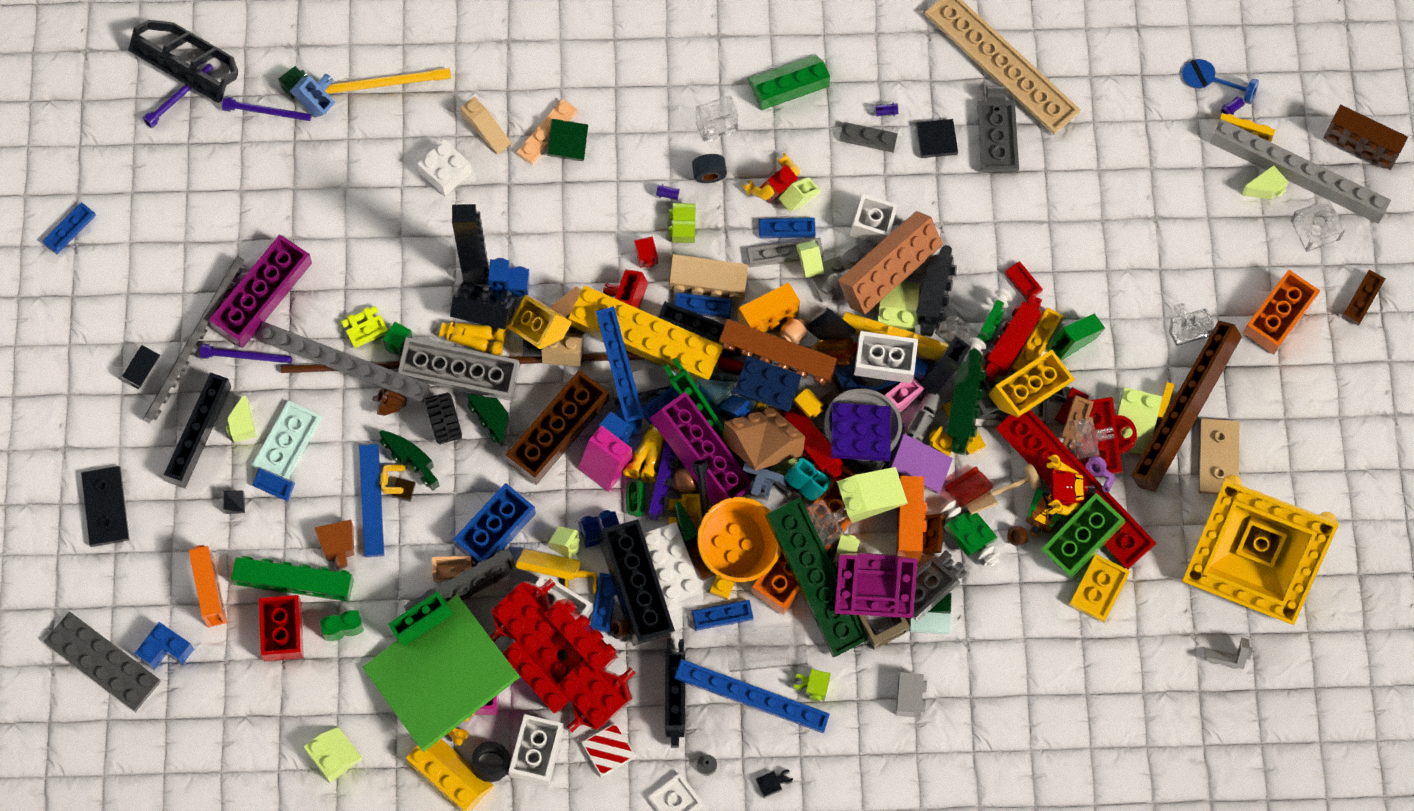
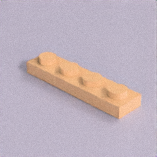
(539, 139)

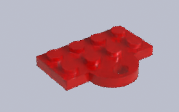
(1111, 449)

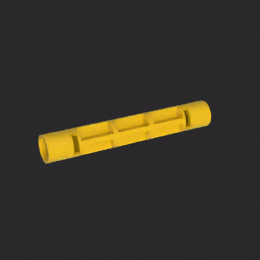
(926, 346)

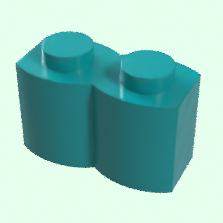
(807, 479)

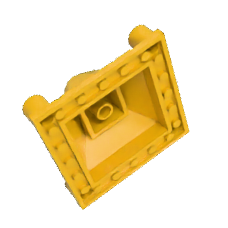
(1260, 551)

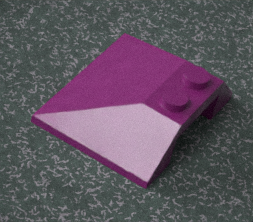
(876, 585)

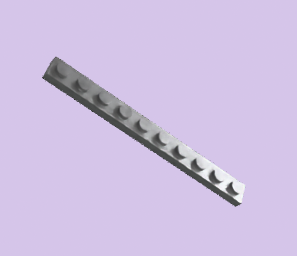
(191, 347)
(343, 362)

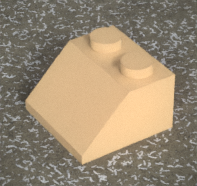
(565, 351)

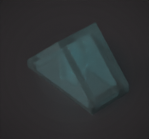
(717, 391)

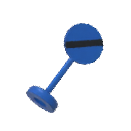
(1202, 73)

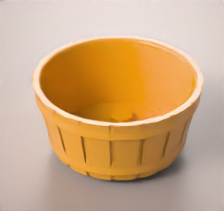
(737, 540)

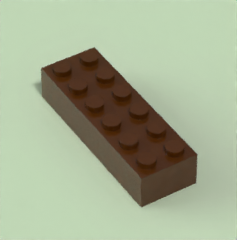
(557, 427)

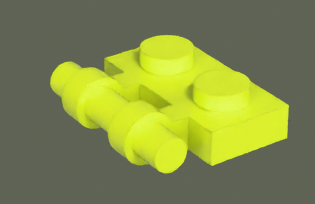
(366, 331)

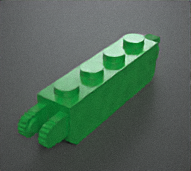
(684, 383)

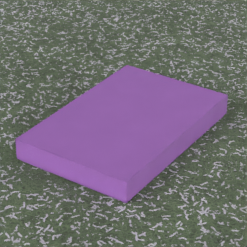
(919, 459)

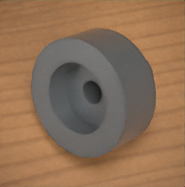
(706, 769)

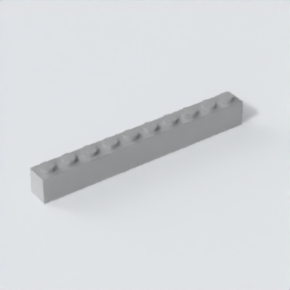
(1300, 171)

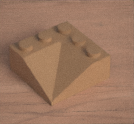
(763, 438)

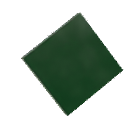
(567, 140)

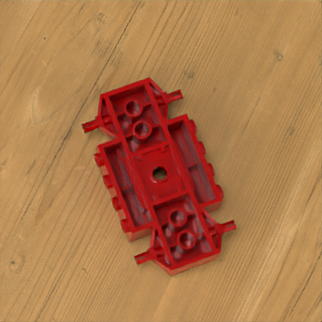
(540, 634)

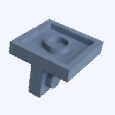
(764, 480)

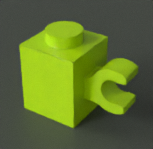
(816, 684)

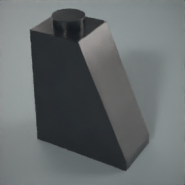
(945, 365)

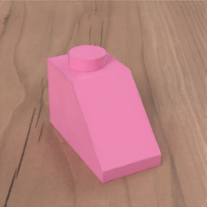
(904, 394)

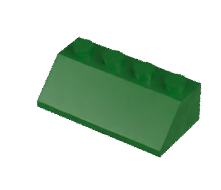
(790, 81)

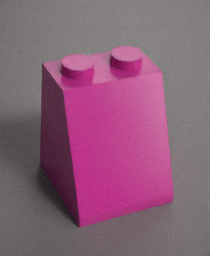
(605, 458)

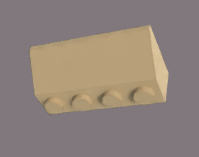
(708, 277)

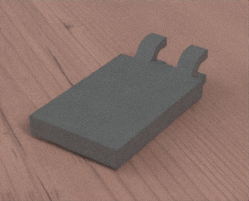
(935, 582)

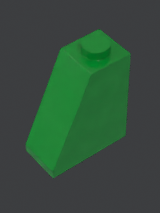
(1076, 336)

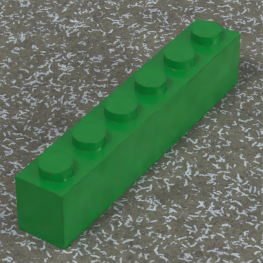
(292, 579)

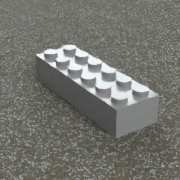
(459, 368)

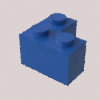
(509, 279)
(616, 425)
(163, 642)

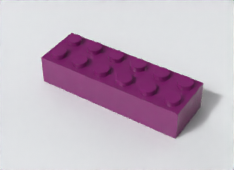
(260, 291)
(694, 440)

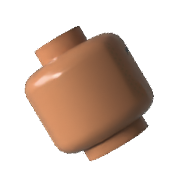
(684, 481)

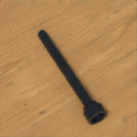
(700, 468)

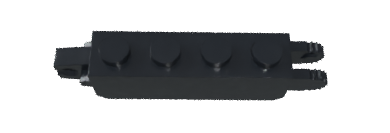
(935, 291)
(674, 695)

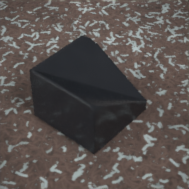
(234, 502)

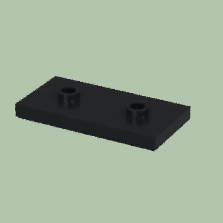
(105, 506)

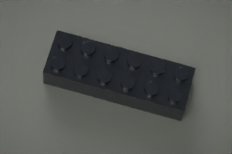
(635, 582)

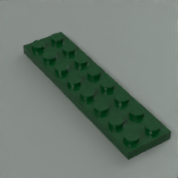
(814, 575)

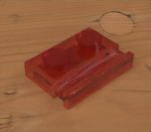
(968, 486)

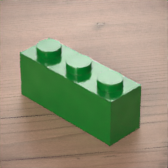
(420, 618)

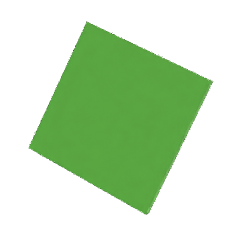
(441, 675)

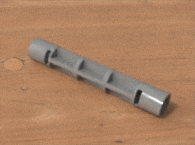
(923, 417)

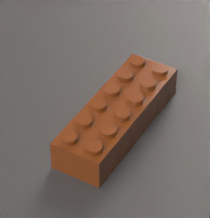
(778, 351)

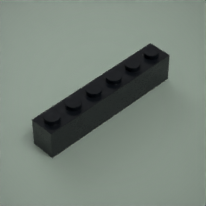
(197, 430)

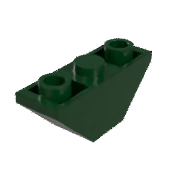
(491, 415)

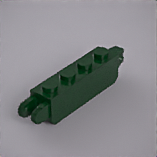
(965, 402)

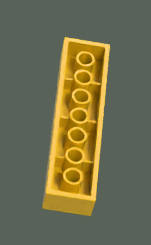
(648, 335)

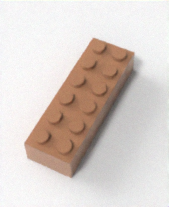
(890, 262)

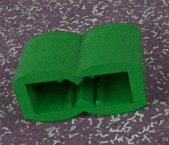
(337, 627)

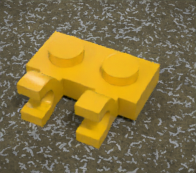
(692, 506)

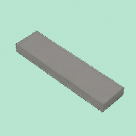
(777, 253)

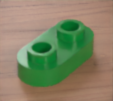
(635, 497)

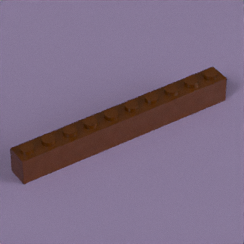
(1186, 406)

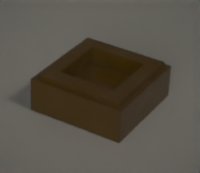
(408, 491)

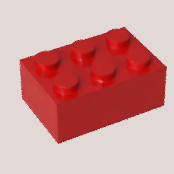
(281, 628)

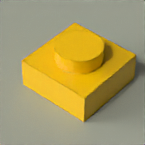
(722, 588)

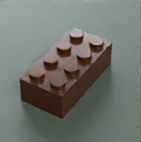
(1365, 137)

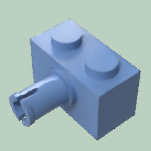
(313, 94)

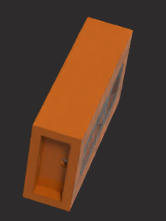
(207, 586)

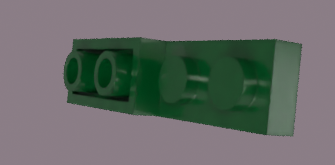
(406, 452)

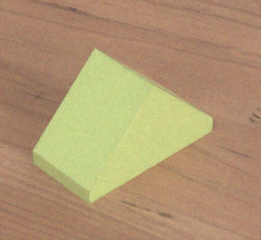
(810, 258)

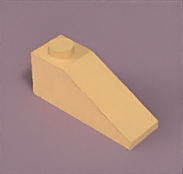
(484, 125)

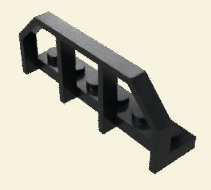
(178, 68)

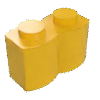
(809, 403)

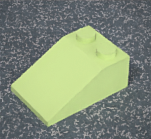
(900, 306)
(1143, 411)
(872, 493)

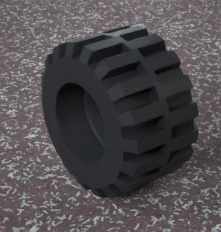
(443, 418)

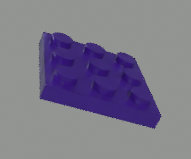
(861, 432)

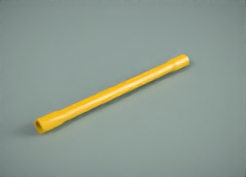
(438, 74)

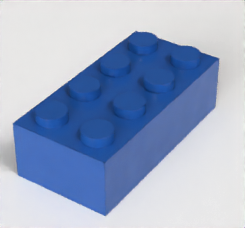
(495, 525)

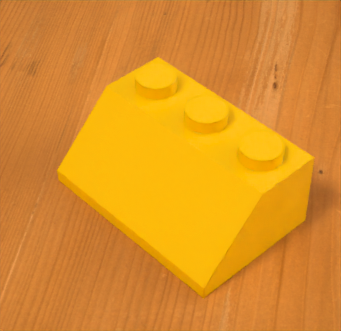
(538, 323)

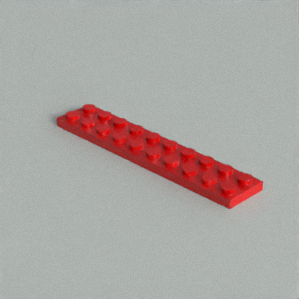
(1036, 443)

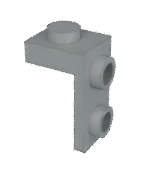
(1232, 660)

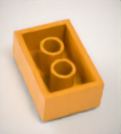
(770, 309)

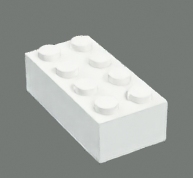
(673, 567)

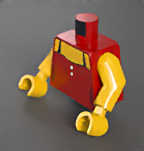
(776, 183)
(1067, 488)

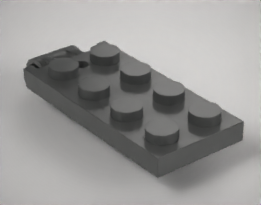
(997, 132)

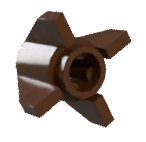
(389, 401)

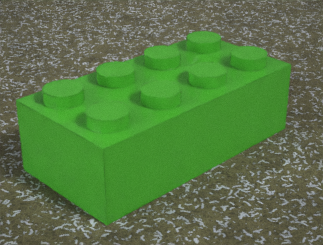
(1083, 535)

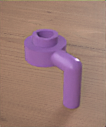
(1097, 467)

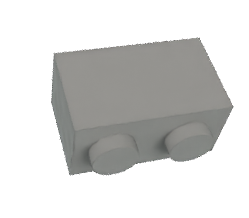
(910, 694)

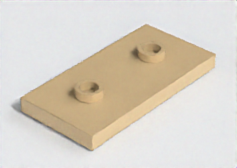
(1217, 453)

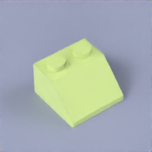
(332, 753)

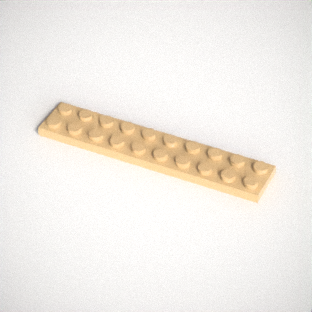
(1003, 63)

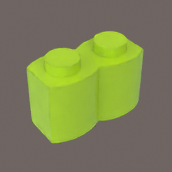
(683, 222)

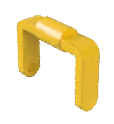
(384, 479)
(584, 574)

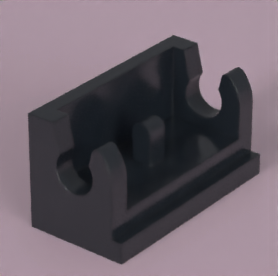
(140, 367)

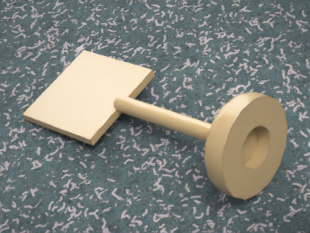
(988, 500)

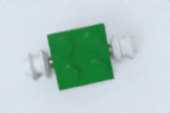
(993, 320)
(970, 532)

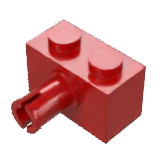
(631, 288)

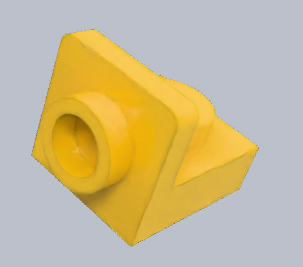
(941, 441)

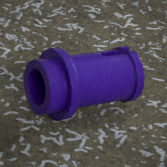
(1233, 106)
(887, 109)
(667, 192)

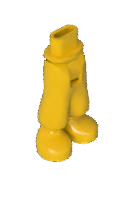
(475, 336)
(647, 452)

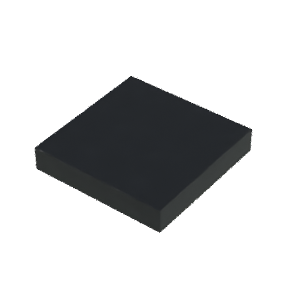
(937, 138)
(829, 326)

